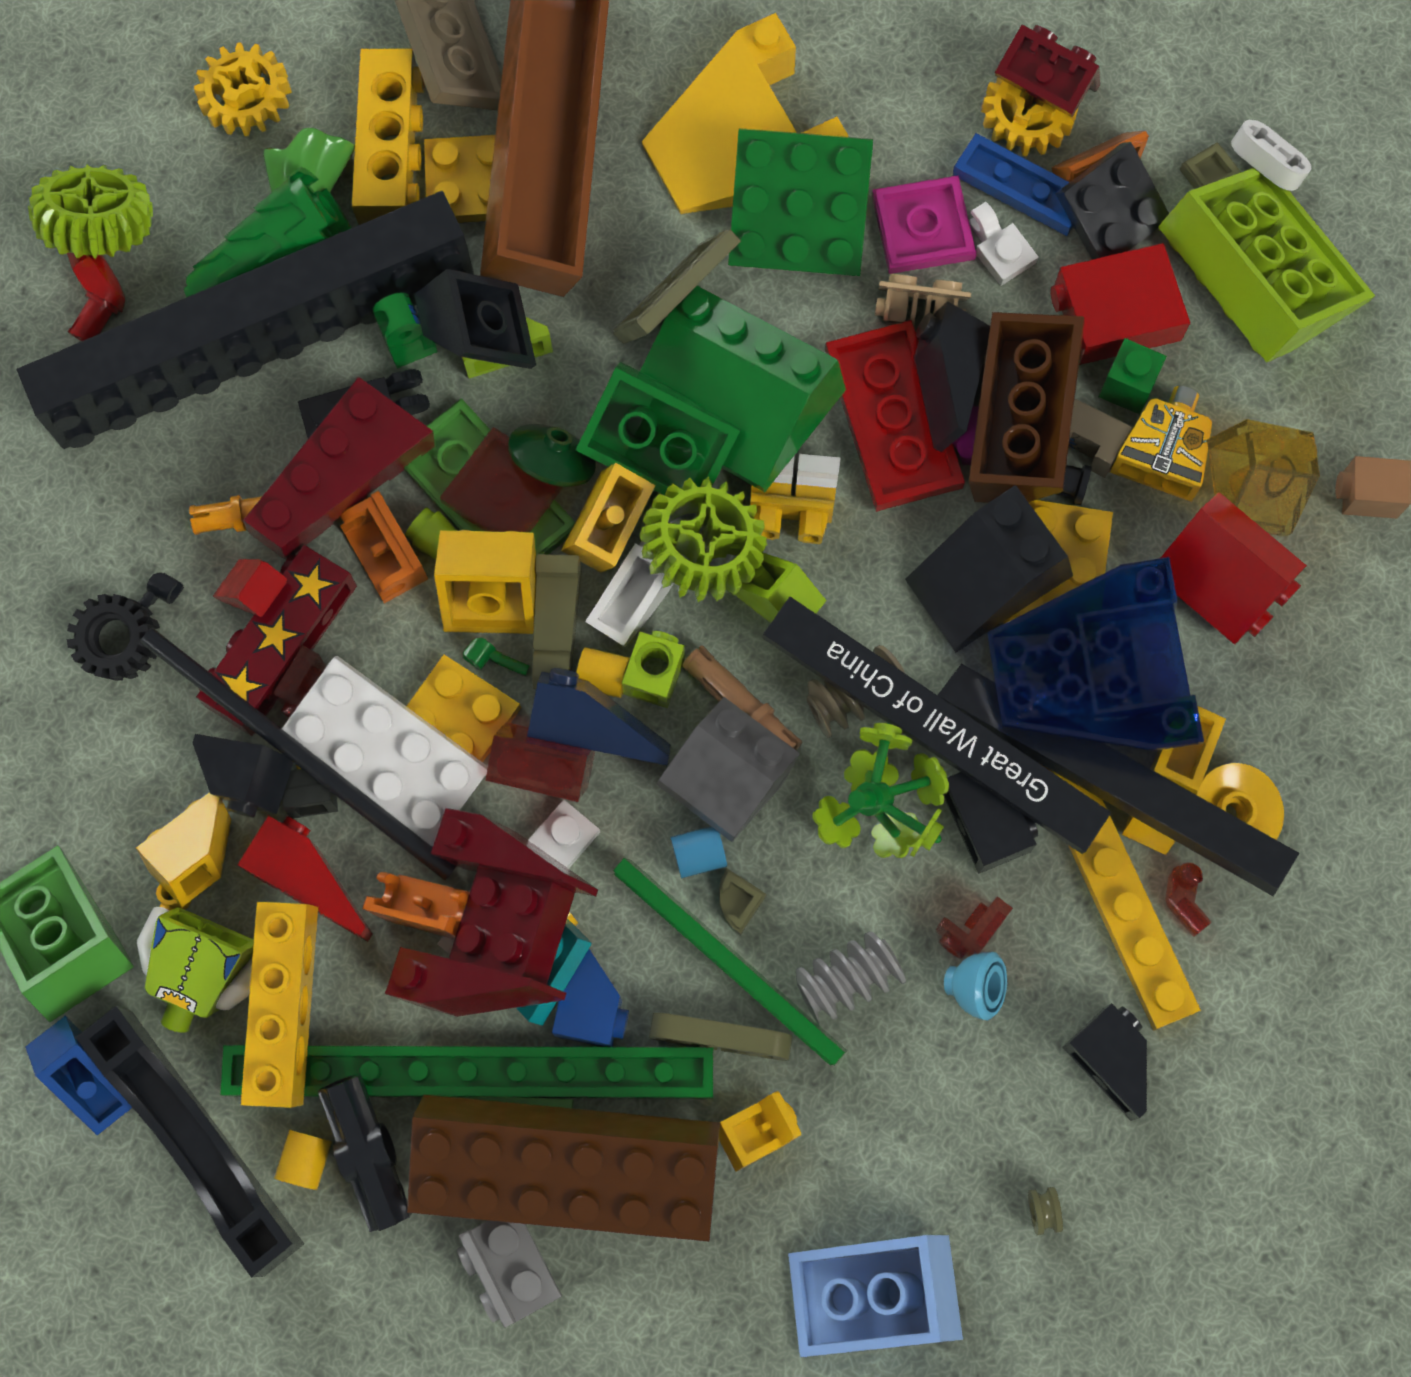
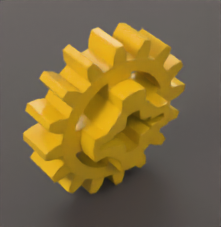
(242, 88)
(1034, 129)

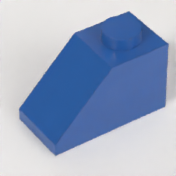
(590, 1007)
(74, 1077)

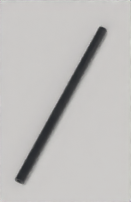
(295, 752)

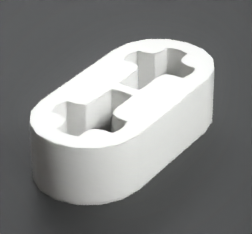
(1271, 155)

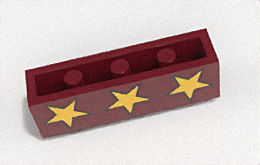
(269, 643)

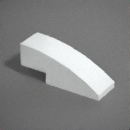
(629, 597)

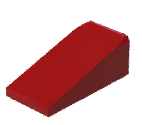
(251, 586)

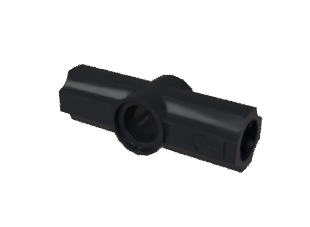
(364, 1152)

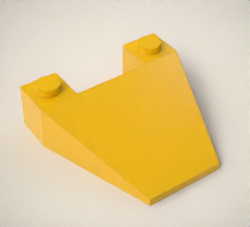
(699, 134)

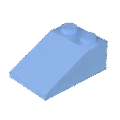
(875, 1295)

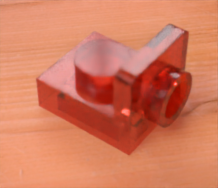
(299, 679)
(983, 925)

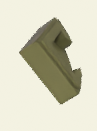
(739, 900)

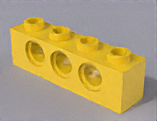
(382, 76)
(279, 1005)

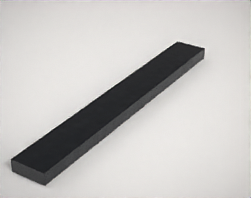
(1133, 789)

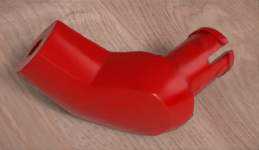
(103, 295)

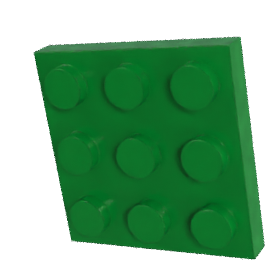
(800, 201)

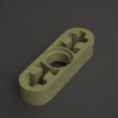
(715, 1034)

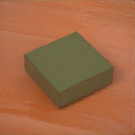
(1209, 166)

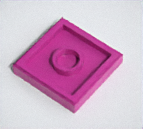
(923, 224)

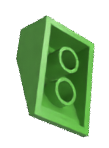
(56, 936)

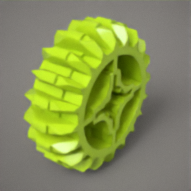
(90, 211)
(735, 536)

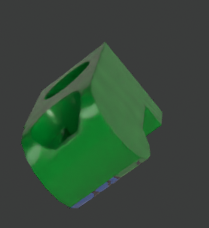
(402, 329)

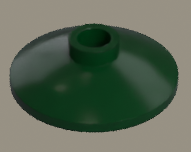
(550, 455)

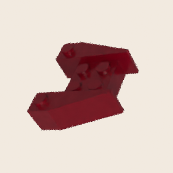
(506, 927)

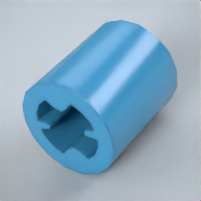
(698, 852)

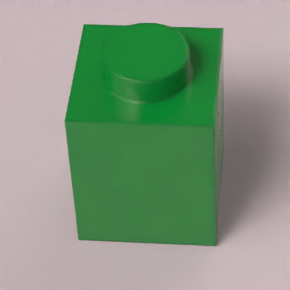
(1132, 376)

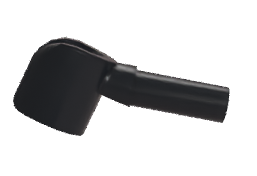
(162, 587)

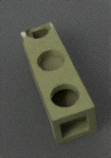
(555, 612)

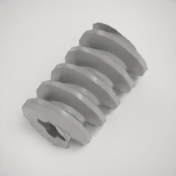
(848, 976)

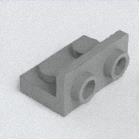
(509, 1269)

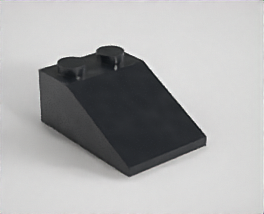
(989, 569)

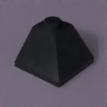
(476, 318)

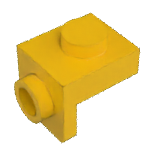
(758, 1130)

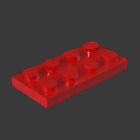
(890, 418)

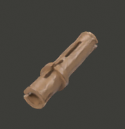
(722, 684)

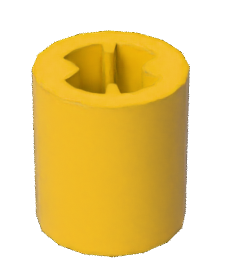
(603, 670)
(303, 1160)

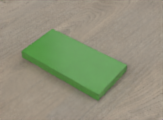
(456, 438)

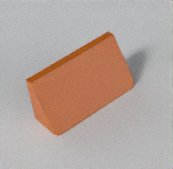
(1078, 164)

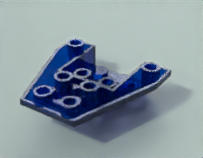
(1100, 663)

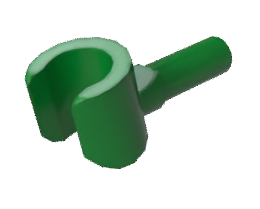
(481, 651)

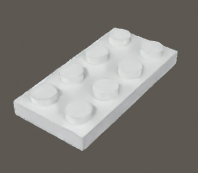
(384, 749)

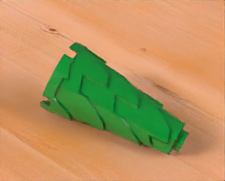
(279, 226)

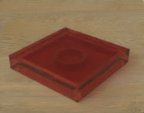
(496, 491)

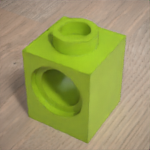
(648, 687)

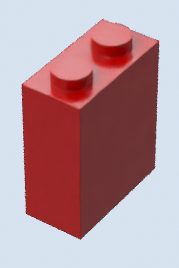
(1122, 298)
(1231, 569)

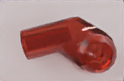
(1181, 897)

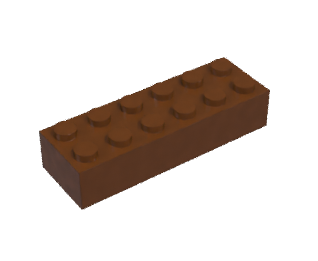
(563, 1167)

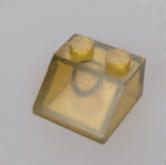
(1265, 472)

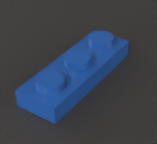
(1013, 182)

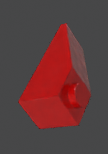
(297, 868)

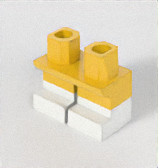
(812, 501)

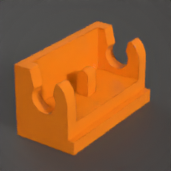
(382, 547)
(419, 904)

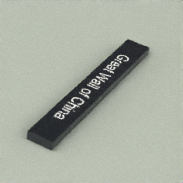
(937, 725)

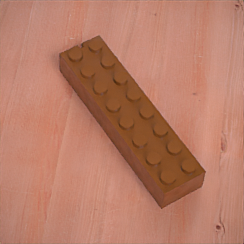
(545, 144)

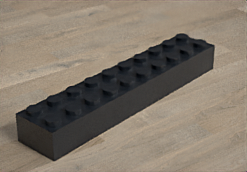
(242, 323)

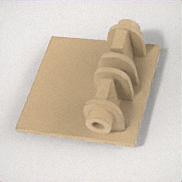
(904, 286)

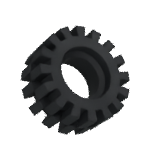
(87, 637)

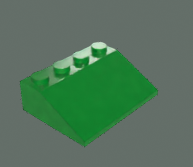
(747, 376)

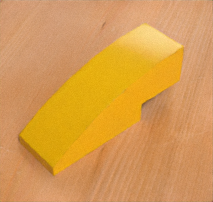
(1184, 767)

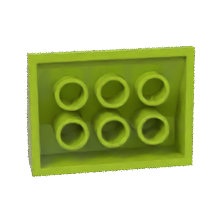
(1264, 261)

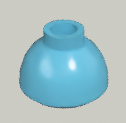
(978, 984)

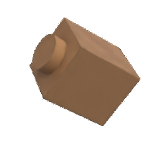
(1375, 487)

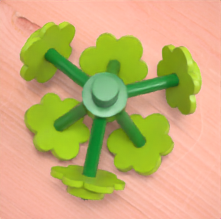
(872, 795)

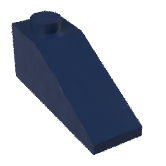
(584, 717)

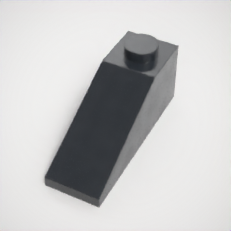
(949, 369)

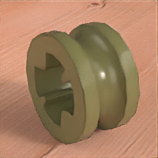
(1045, 1211)

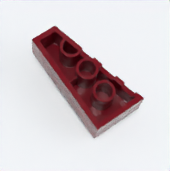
(340, 464)

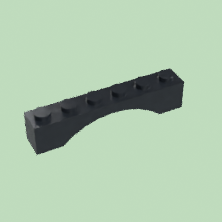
(224, 1183)

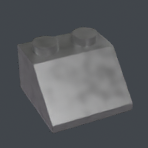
(728, 769)

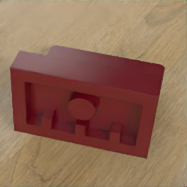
(1049, 69)

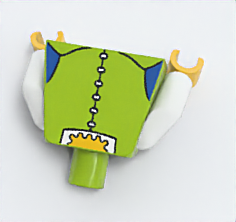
(192, 963)

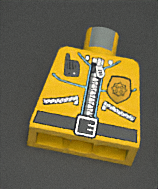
(1167, 446)

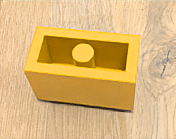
(608, 517)

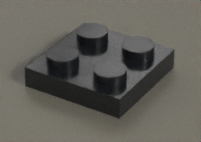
(1113, 203)

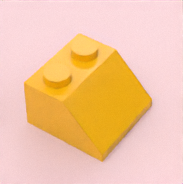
(486, 581)

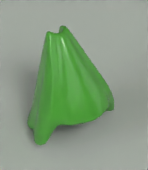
(313, 150)

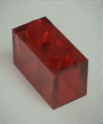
(538, 764)

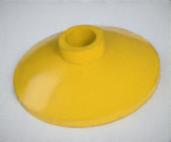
(1248, 792)

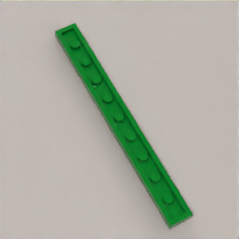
(501, 1071)

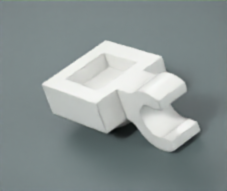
(1001, 251)

